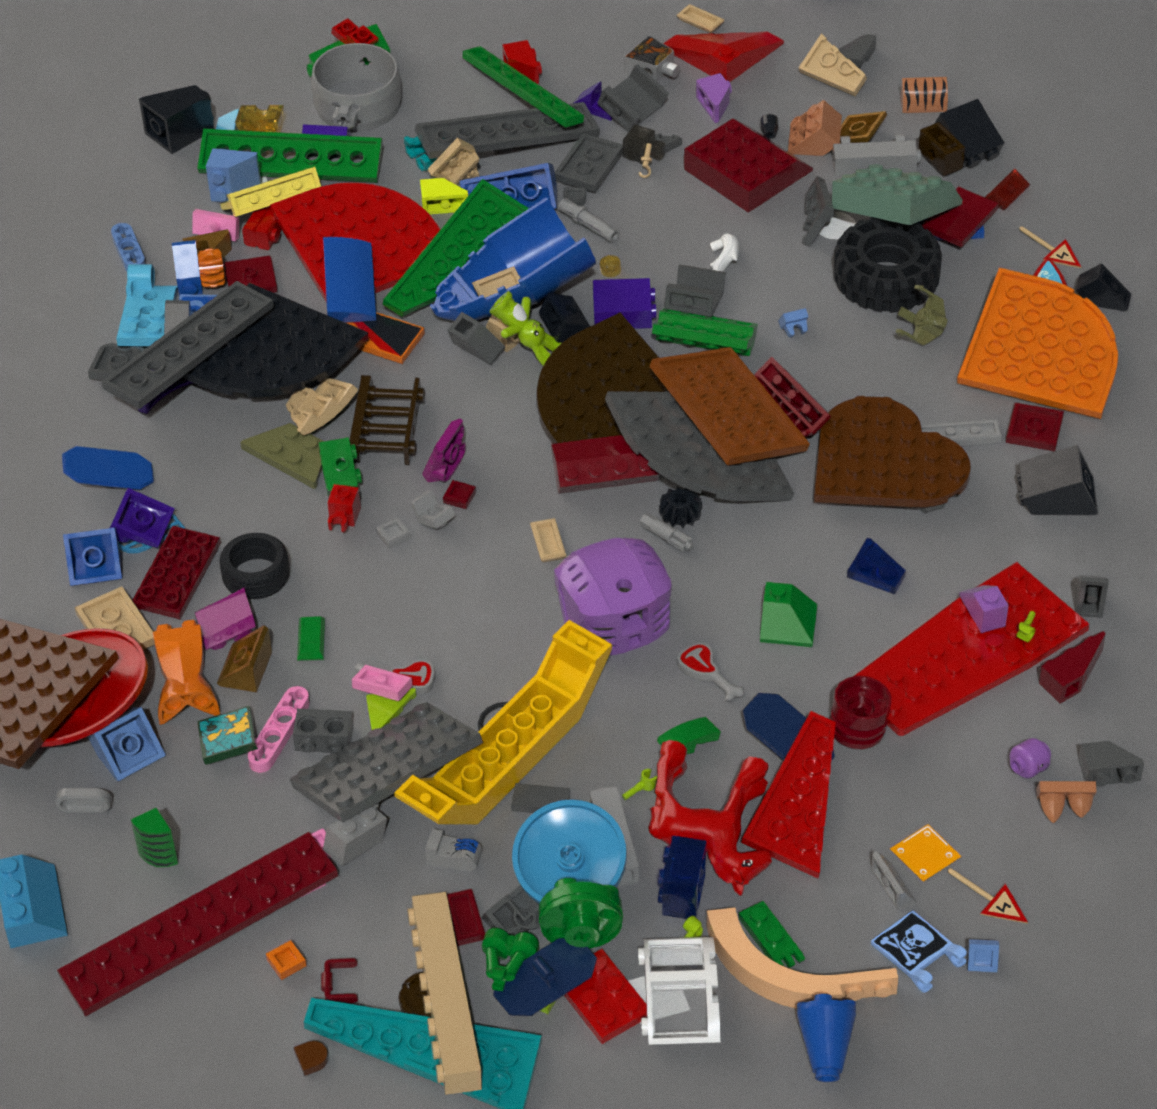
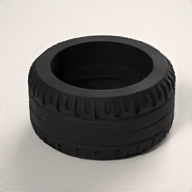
(250, 547)

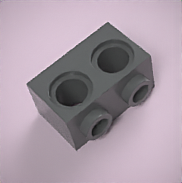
(322, 730)

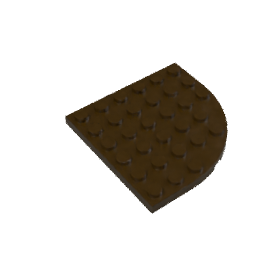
(581, 373)

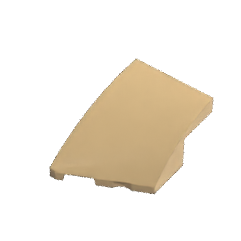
(315, 408)

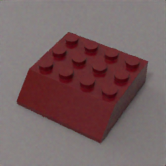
(743, 164)

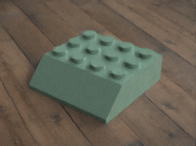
(893, 194)

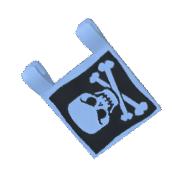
(915, 945)

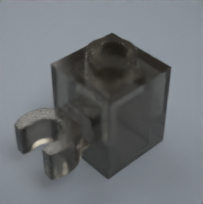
(635, 144)

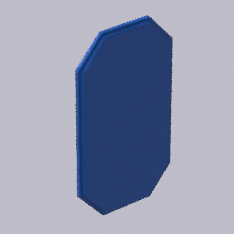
(107, 467)

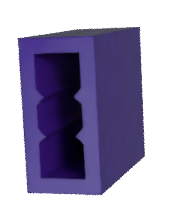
(626, 296)

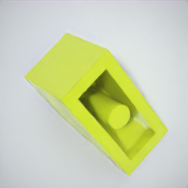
(441, 196)

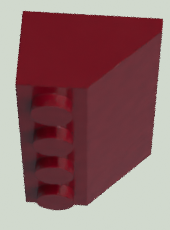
(599, 464)

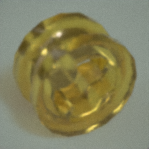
(610, 261)

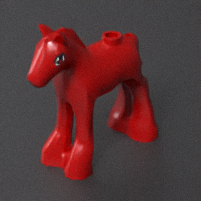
(718, 828)

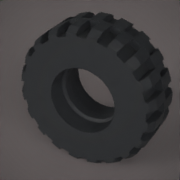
(880, 285)

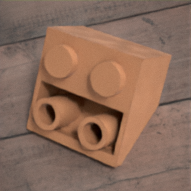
(815, 130)

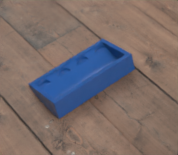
(349, 279)

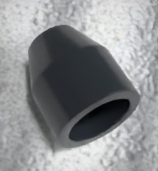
(769, 125)

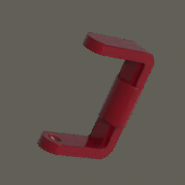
(327, 980)

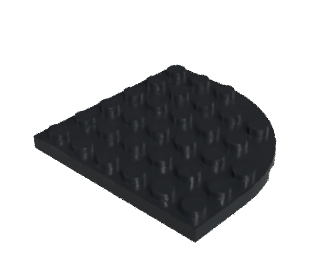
(279, 351)

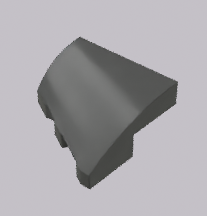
(859, 49)

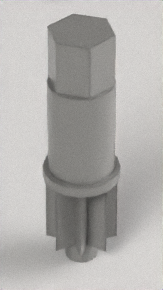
(671, 535)

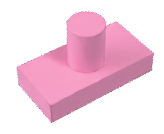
(208, 222)

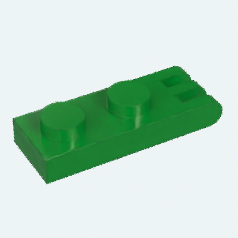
(770, 935)

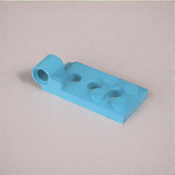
(134, 318)

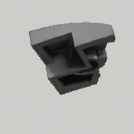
(514, 913)

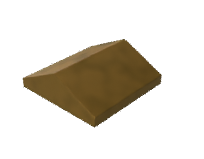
(862, 126)

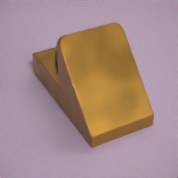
(214, 240)

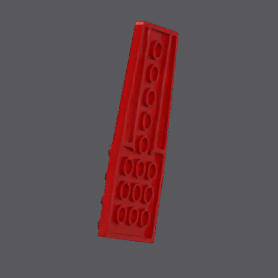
(954, 662)

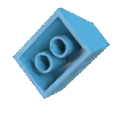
(30, 901)

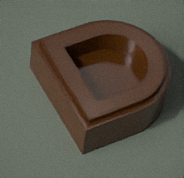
(311, 1056)

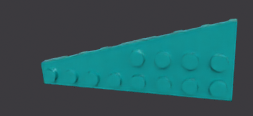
(404, 1041)

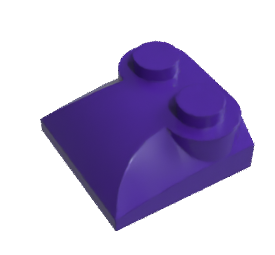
(141, 519)

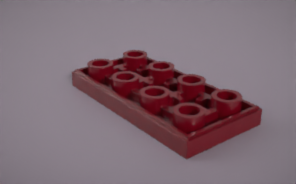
(176, 572)

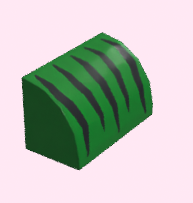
(154, 839)

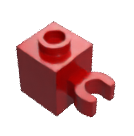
(343, 506)

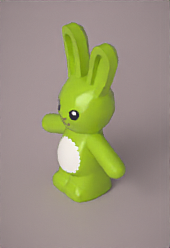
(530, 332)

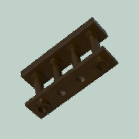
(365, 409)

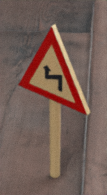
(1061, 254)
(1000, 906)

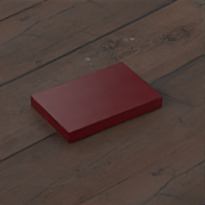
(962, 221)

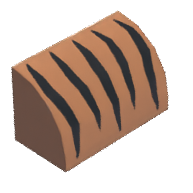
(924, 94)

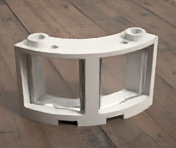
(675, 994)

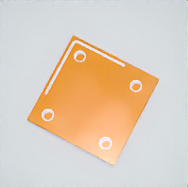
(925, 852)

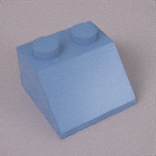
(231, 172)
(127, 744)

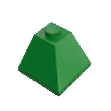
(787, 616)

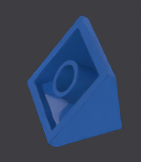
(92, 556)

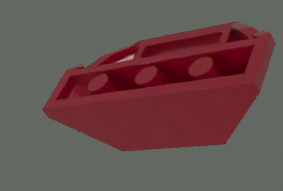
(792, 397)

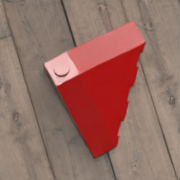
(724, 53)

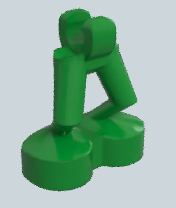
(498, 946)

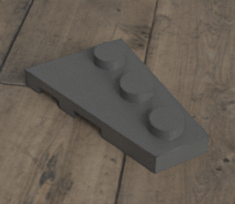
(818, 210)

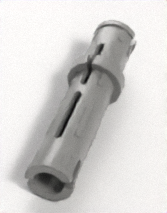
(581, 216)

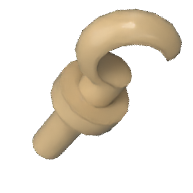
(646, 160)

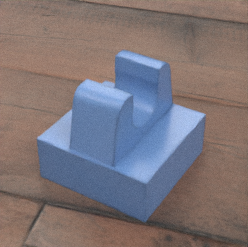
(794, 319)
(983, 955)

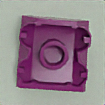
(446, 454)
(225, 620)

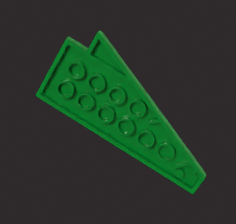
(464, 232)

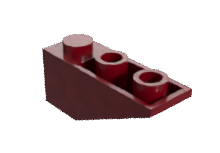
(1069, 672)

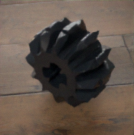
(680, 507)

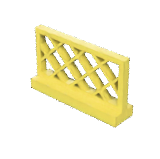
(271, 192)

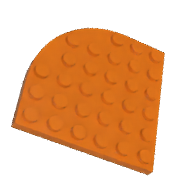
(1042, 346)

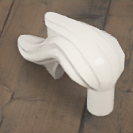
(730, 251)

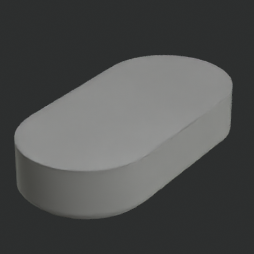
(83, 800)

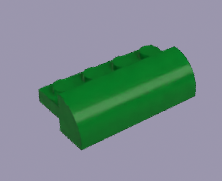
(705, 331)

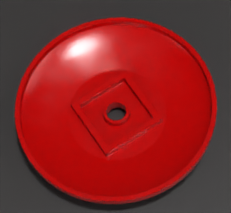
(112, 693)

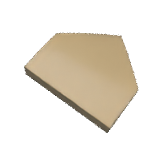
(456, 162)

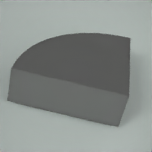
(671, 142)

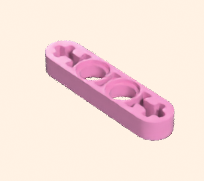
(274, 727)

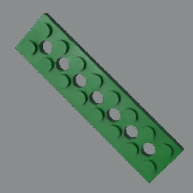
(302, 144)

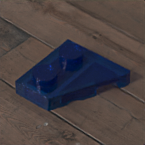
(876, 568)

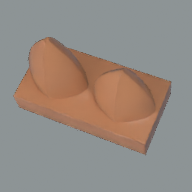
(1053, 796)

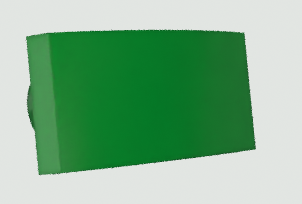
(692, 733)

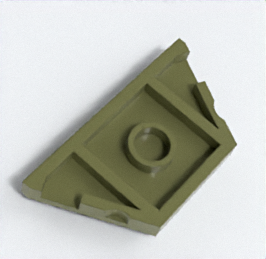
(288, 452)

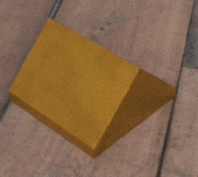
(247, 661)

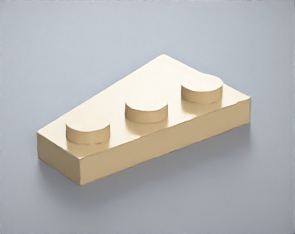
(829, 66)

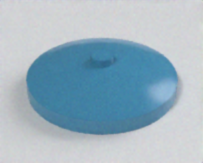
(568, 842)

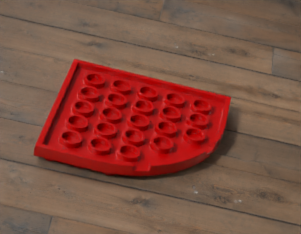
(361, 211)

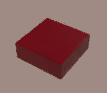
(459, 494)

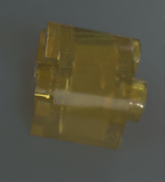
(254, 119)

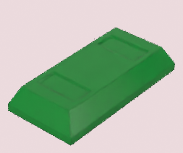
(311, 638)

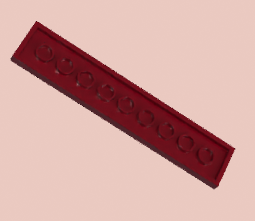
(196, 923)

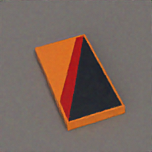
(390, 337)

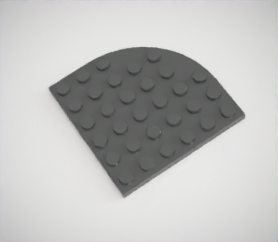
(680, 452)

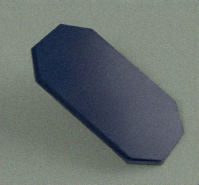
(774, 722)
(546, 978)

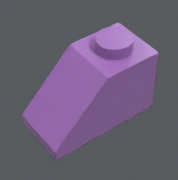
(714, 95)
(986, 607)

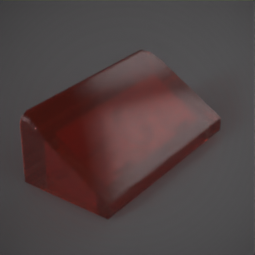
(1008, 189)

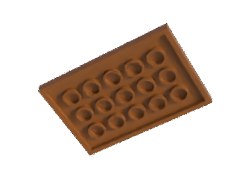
(729, 405)

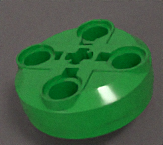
(581, 913)

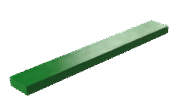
(523, 86)

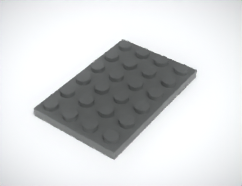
(385, 760)

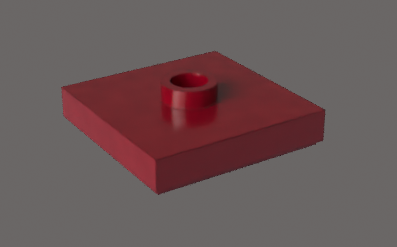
(252, 270)

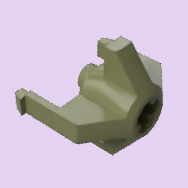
(929, 321)

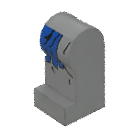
(452, 852)

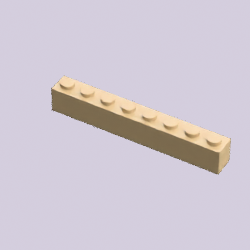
(445, 995)

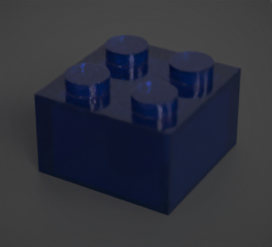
(682, 877)

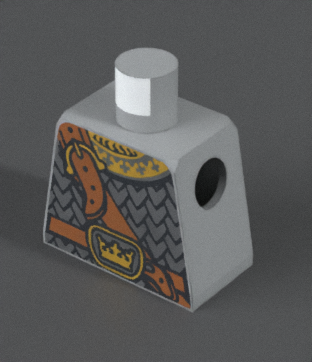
(652, 57)

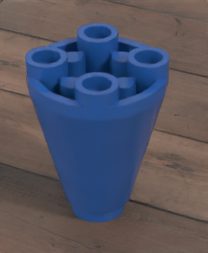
(826, 1034)

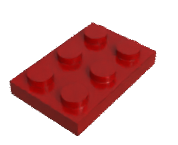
(607, 1001)

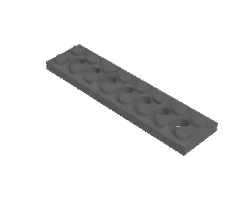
(496, 136)
(218, 320)

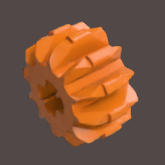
(211, 268)

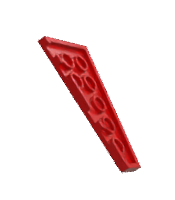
(795, 806)

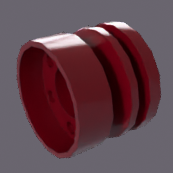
(860, 712)

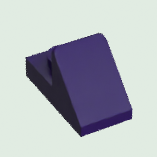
(590, 98)

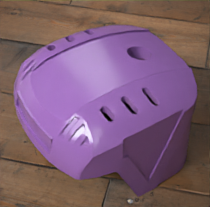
(603, 571)

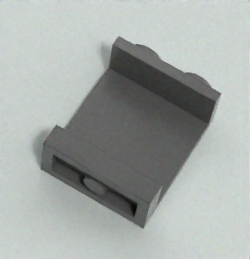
(633, 98)
(696, 290)

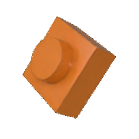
(286, 960)

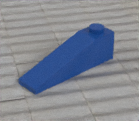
(525, 184)

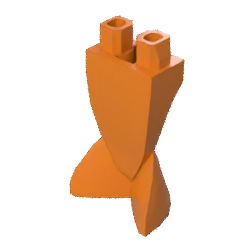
(182, 663)

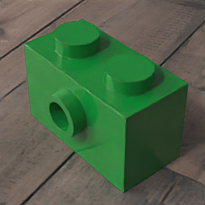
(338, 463)

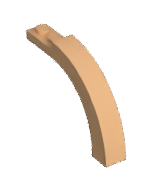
(784, 984)

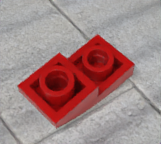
(350, 33)

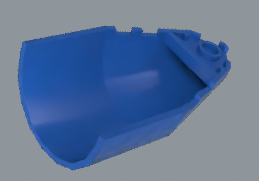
(538, 250)

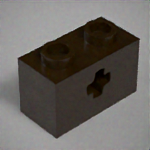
(941, 148)

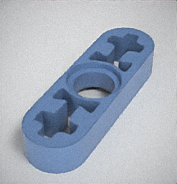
(129, 241)

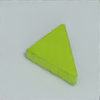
(383, 709)

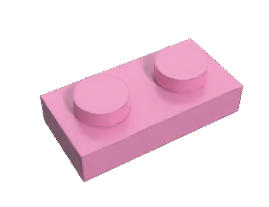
(382, 682)

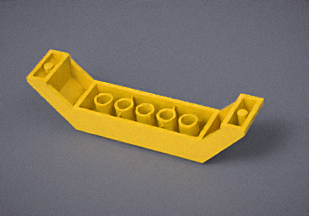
(516, 735)

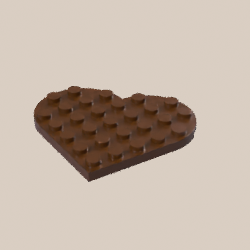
(881, 457)

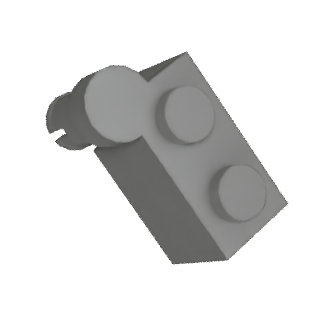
(355, 836)

